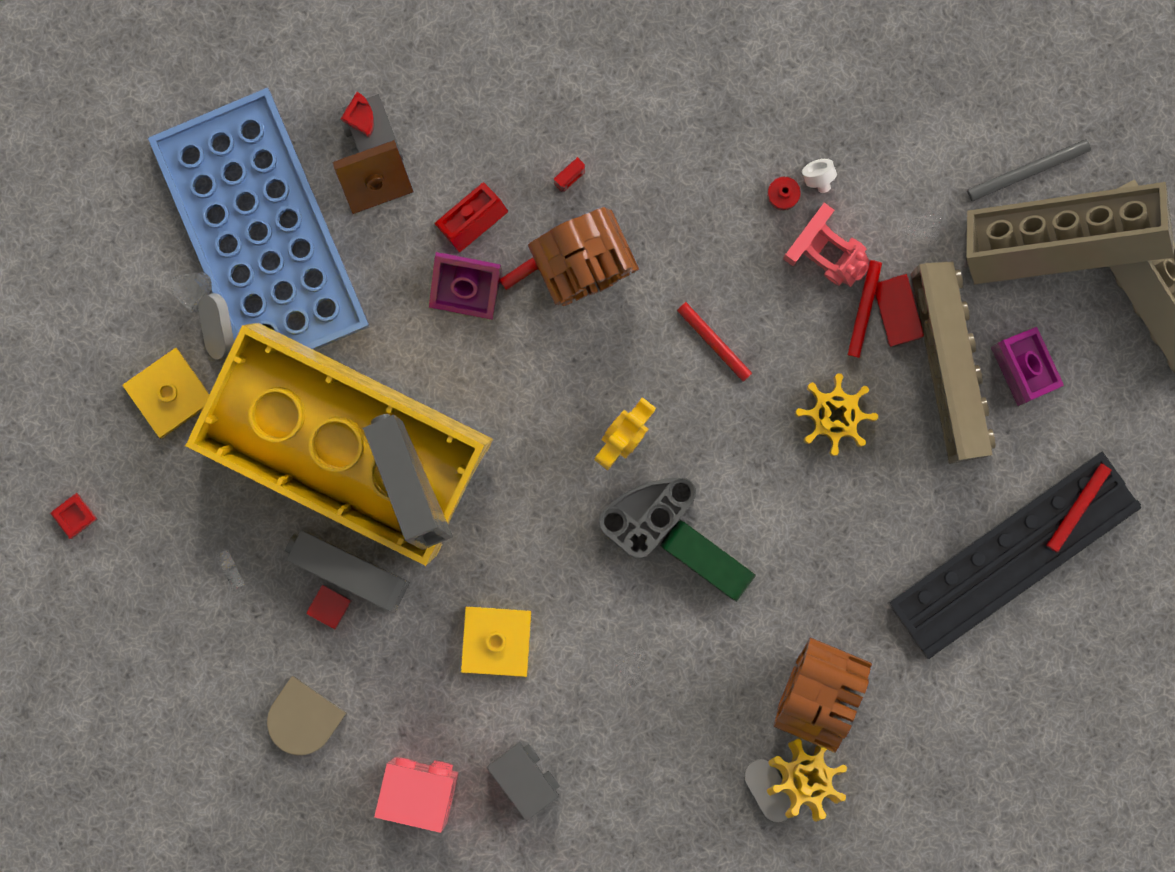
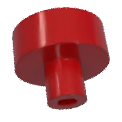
(781, 200)

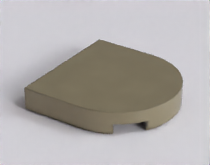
(302, 719)

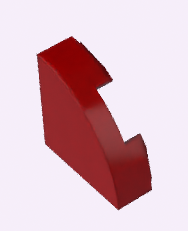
(359, 115)

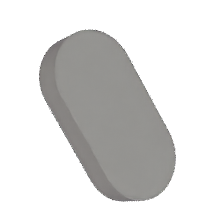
(215, 325)
(759, 778)

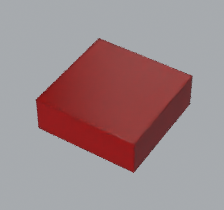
(569, 175)
(73, 516)
(328, 607)

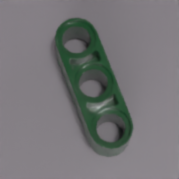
(708, 560)

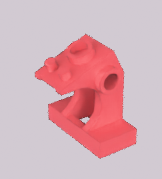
(814, 237)

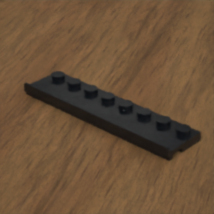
(1009, 558)

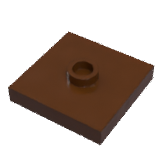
(373, 177)

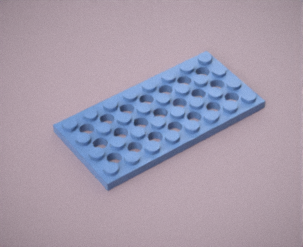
(298, 197)

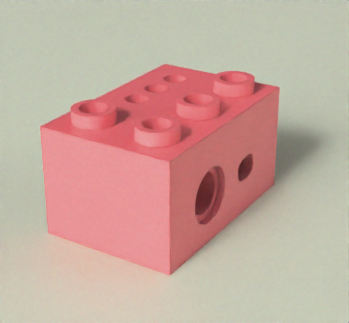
(417, 793)

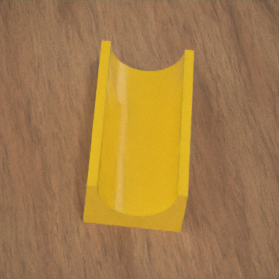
(299, 430)

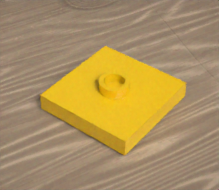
(167, 393)
(496, 641)

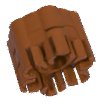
(580, 249)
(816, 693)

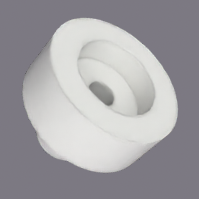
(819, 174)

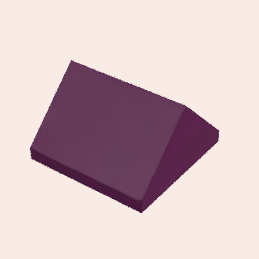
(464, 285)
(1027, 366)

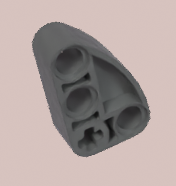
(636, 510)

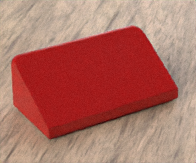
(471, 217)
(898, 310)

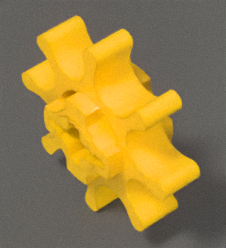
(848, 404)
(625, 434)
(795, 783)

